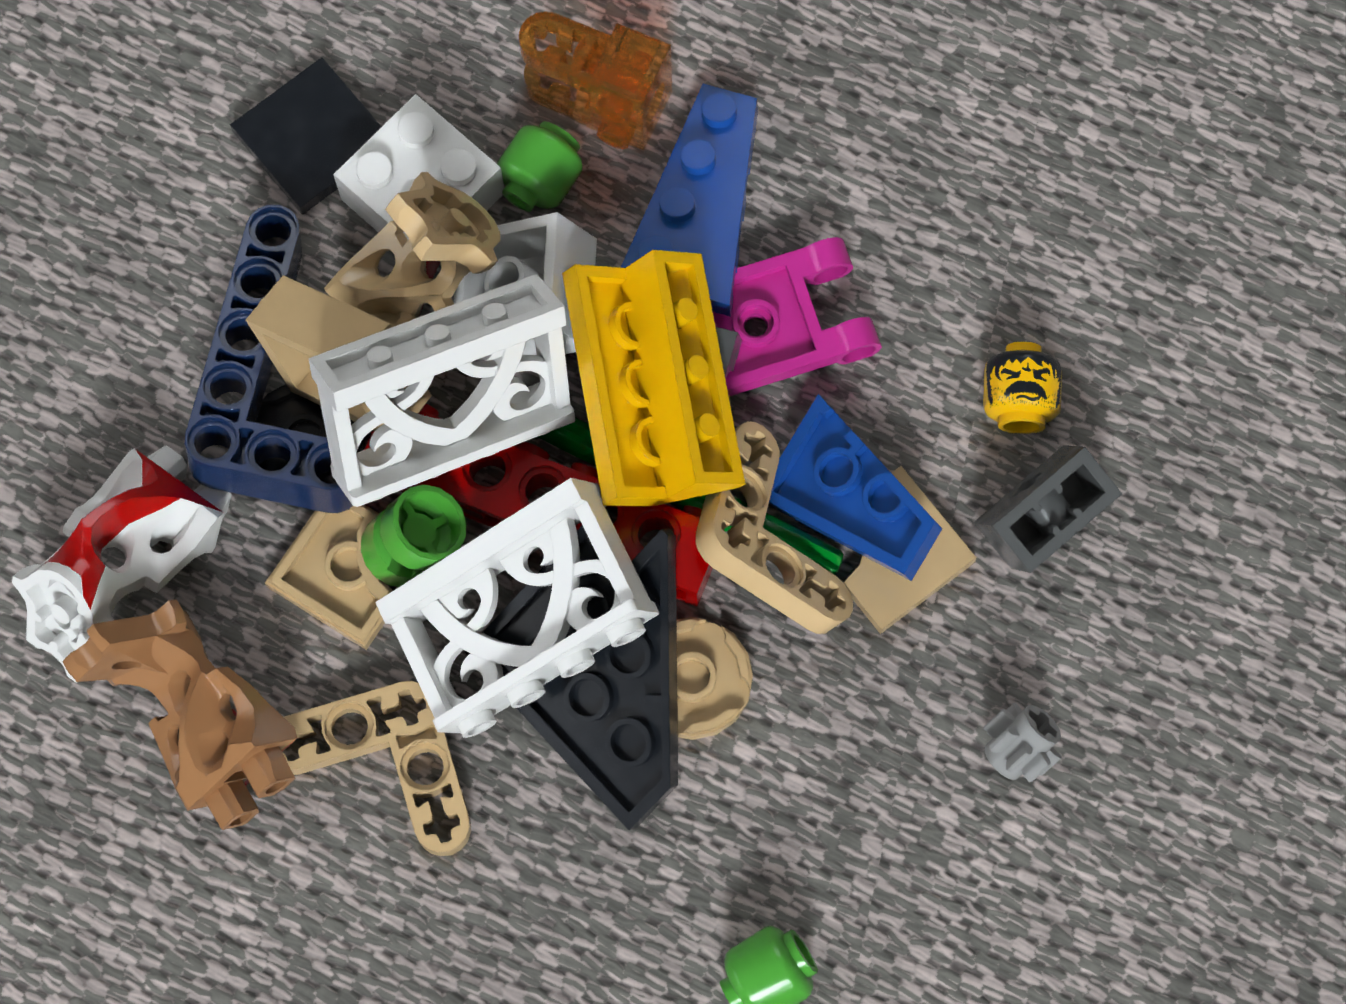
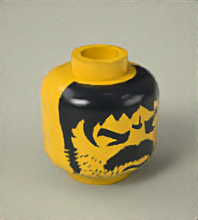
(1022, 388)

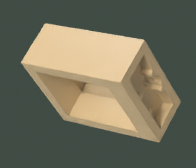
(302, 323)

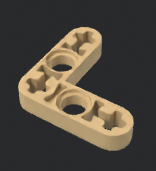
(809, 591)
(405, 743)

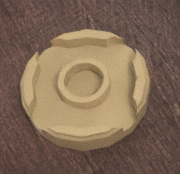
(714, 700)

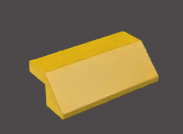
(653, 380)

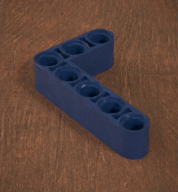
(248, 375)

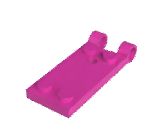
(794, 340)

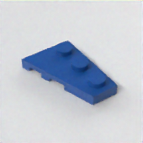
(849, 494)

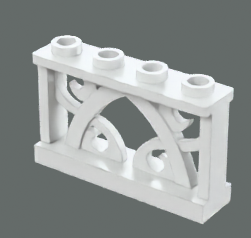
(410, 354)
(439, 594)

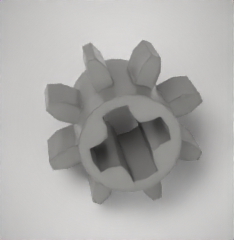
(1022, 742)

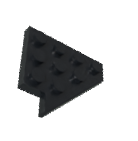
(622, 712)

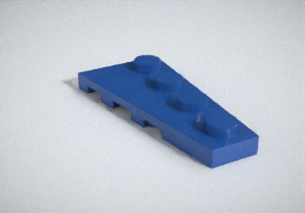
(704, 191)

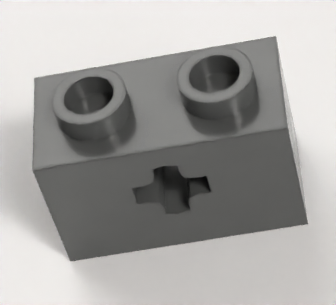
(1048, 508)

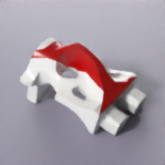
(131, 512)

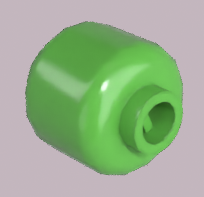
(540, 166)
(769, 969)

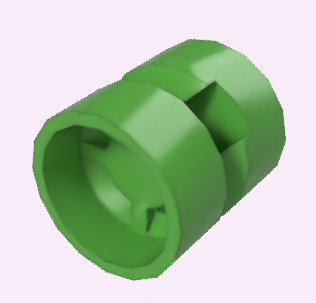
(413, 534)

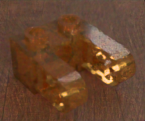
(618, 76)

